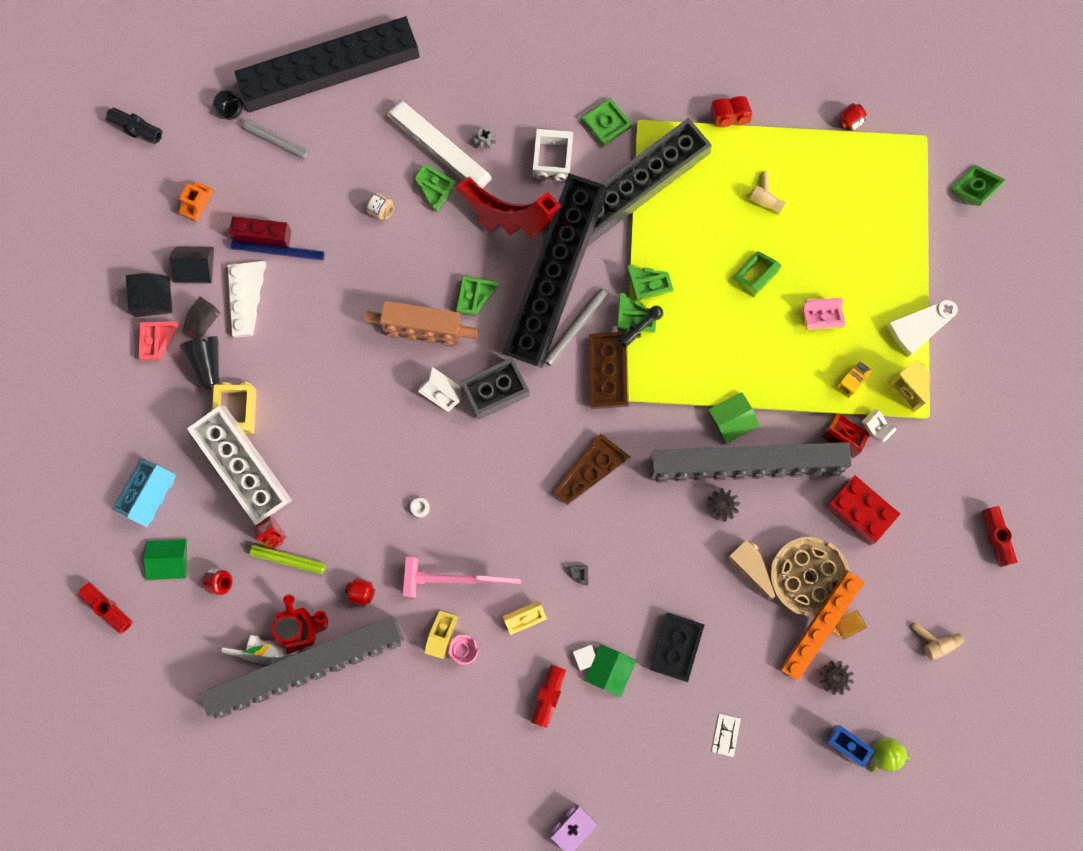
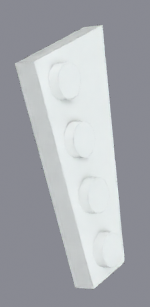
(244, 291)

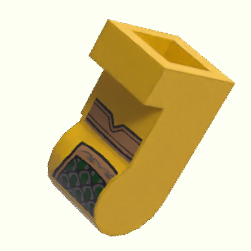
(854, 378)

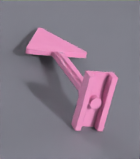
(413, 577)

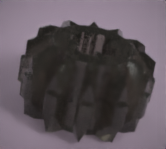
(727, 511)
(838, 685)

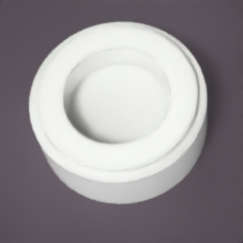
(419, 507)

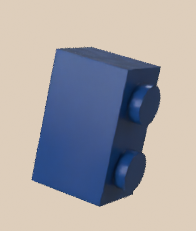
(848, 745)

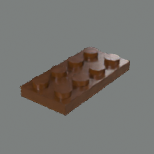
(608, 371)

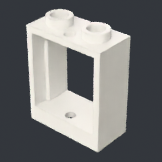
(552, 137)

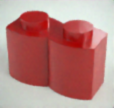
(731, 111)

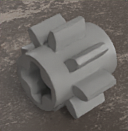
(485, 132)

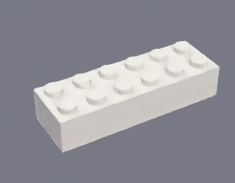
(239, 464)

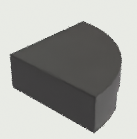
(579, 574)

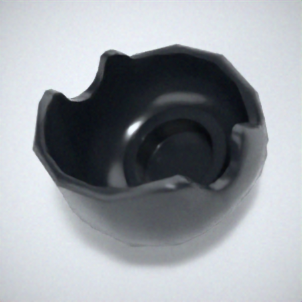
(228, 104)

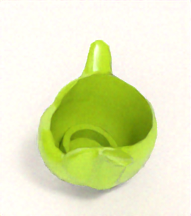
(888, 755)

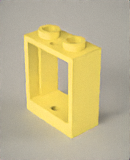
(225, 387)

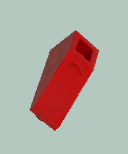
(269, 533)

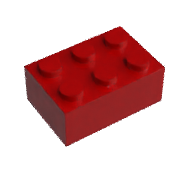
(862, 510)

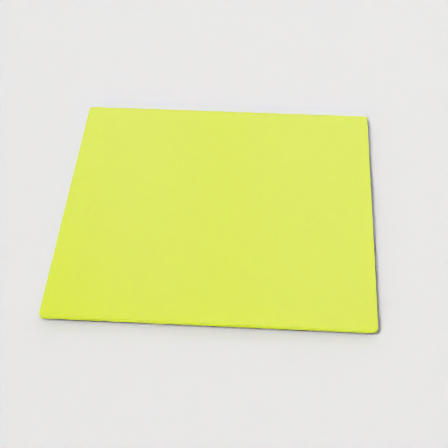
(846, 232)

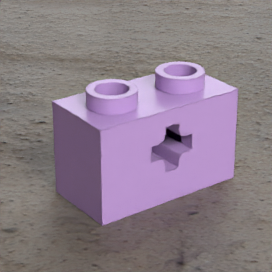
(584, 827)

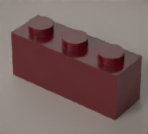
(260, 231)

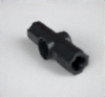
(134, 125)

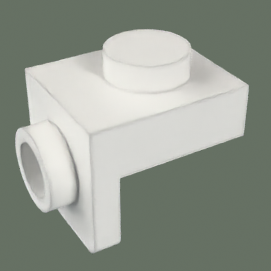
(877, 426)

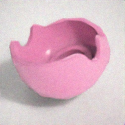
(462, 650)

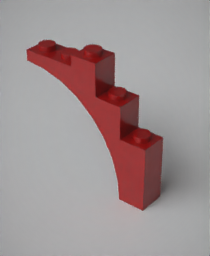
(509, 216)

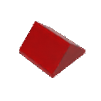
(843, 430)

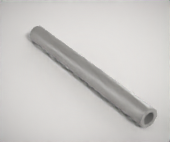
(576, 326)

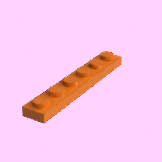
(822, 625)

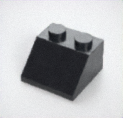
(148, 294)

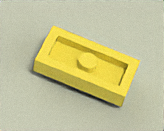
(524, 617)

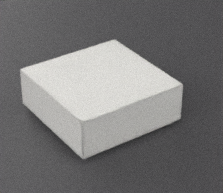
(584, 657)

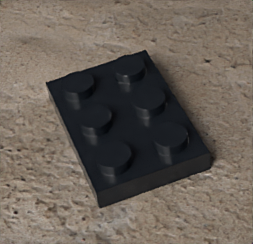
(676, 647)

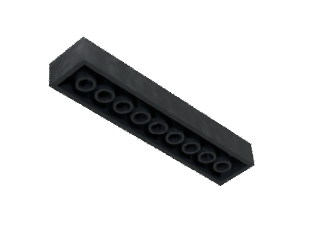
(327, 64)
(555, 270)

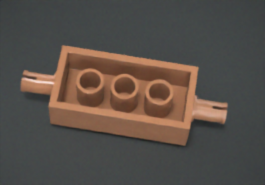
(421, 323)

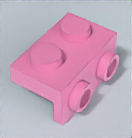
(823, 313)

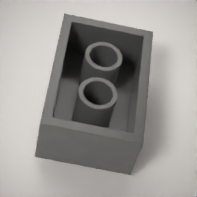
(495, 388)

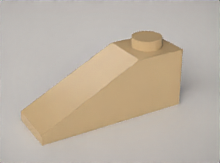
(751, 565)

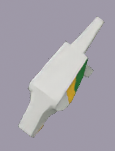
(261, 651)

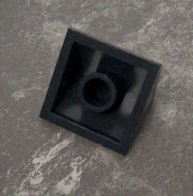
(192, 264)

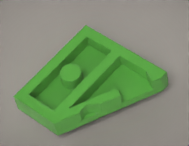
(434, 185)
(648, 282)
(474, 294)
(632, 314)

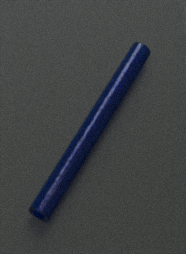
(277, 250)

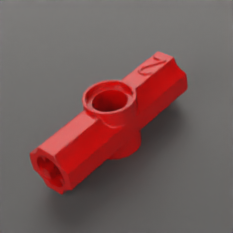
(995, 523)
(114, 616)
(548, 696)

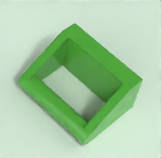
(753, 289)

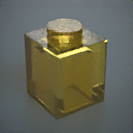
(849, 625)

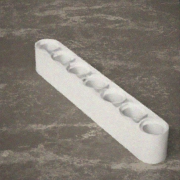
(437, 144)

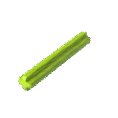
(287, 559)

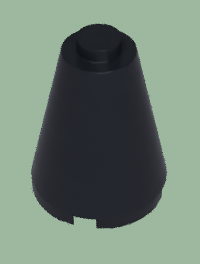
(203, 360)

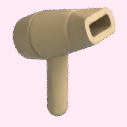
(764, 198)
(938, 647)

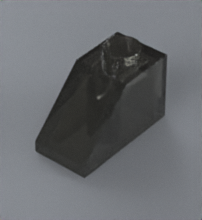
(199, 318)

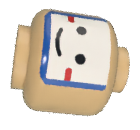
(379, 206)

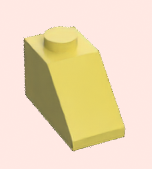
(441, 634)

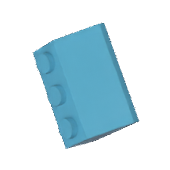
(144, 492)

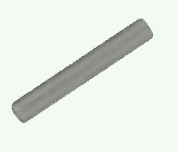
(275, 139)

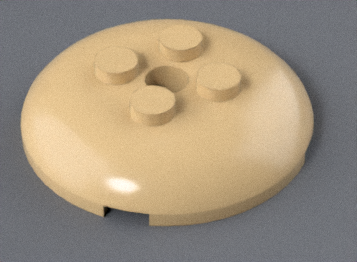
(789, 571)

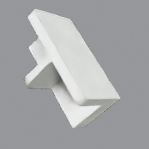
(441, 390)

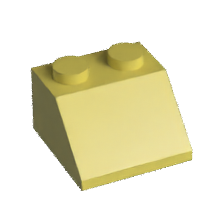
(913, 385)

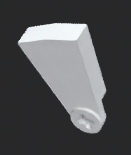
(918, 327)

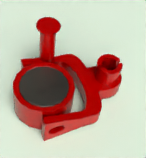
(288, 628)

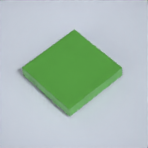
(606, 122)

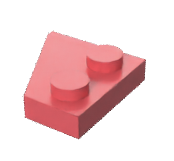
(155, 339)

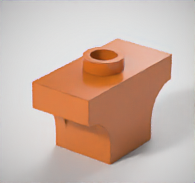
(194, 200)

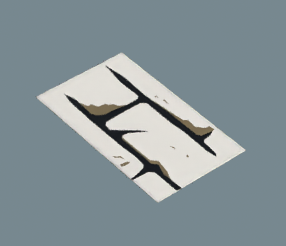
(726, 735)

